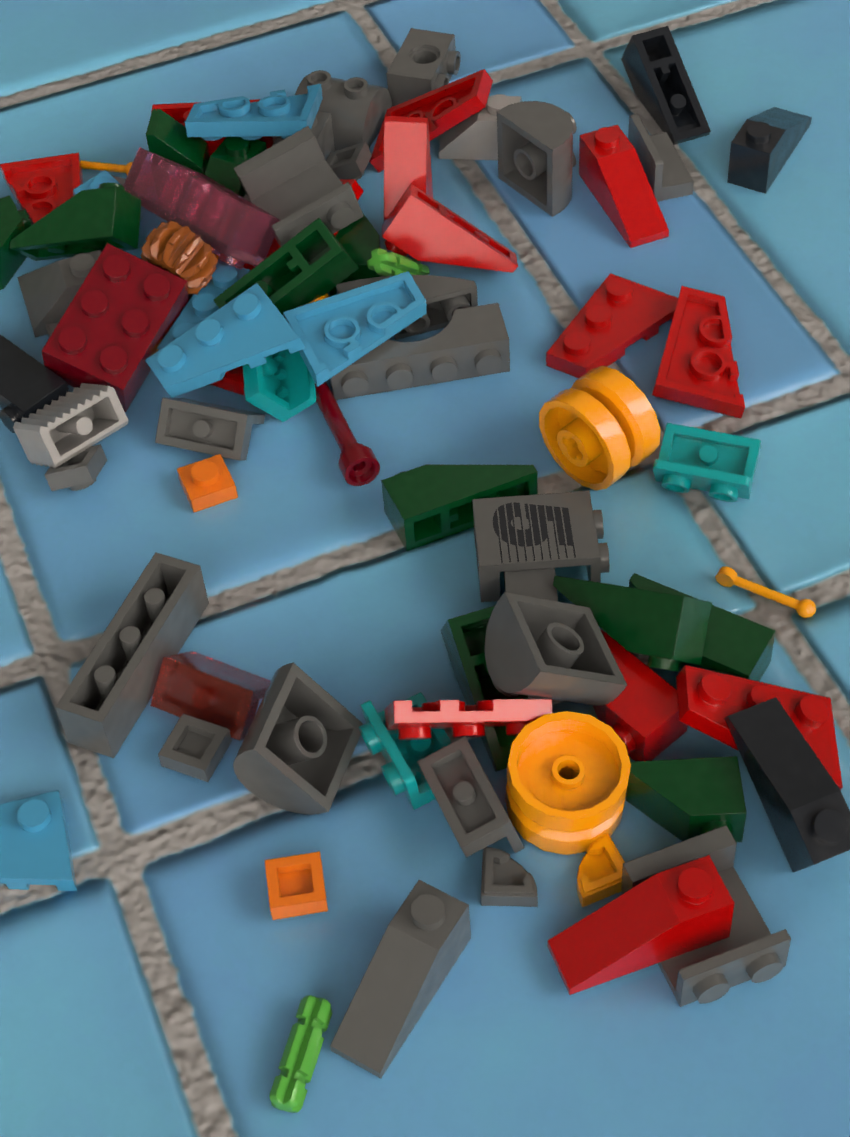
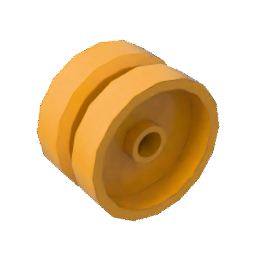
(599, 427)
(566, 781)

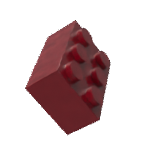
(115, 324)

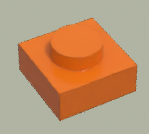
(207, 483)
(296, 885)

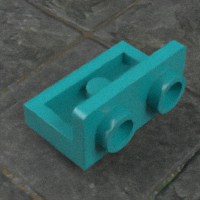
(280, 385)
(707, 462)
(402, 755)

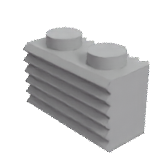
(70, 424)

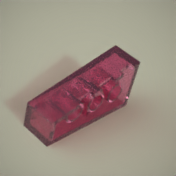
(225, 220)

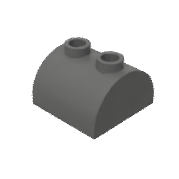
(353, 104)
(537, 153)
(550, 652)
(297, 744)

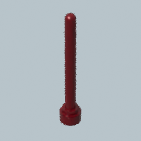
(356, 460)

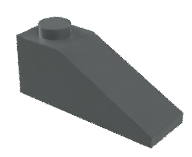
(403, 977)

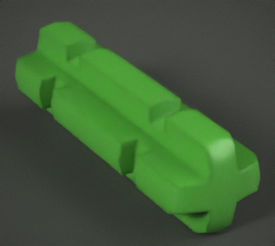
(392, 264)
(300, 1054)

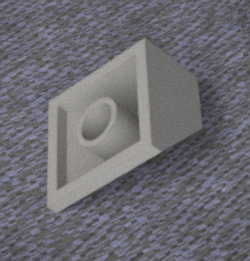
(476, 135)

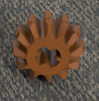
(181, 254)

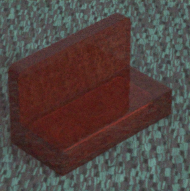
(209, 691)

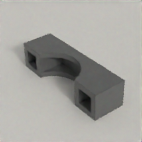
(468, 347)

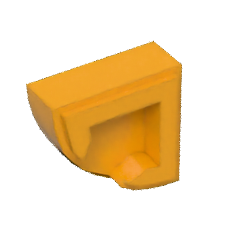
(599, 871)

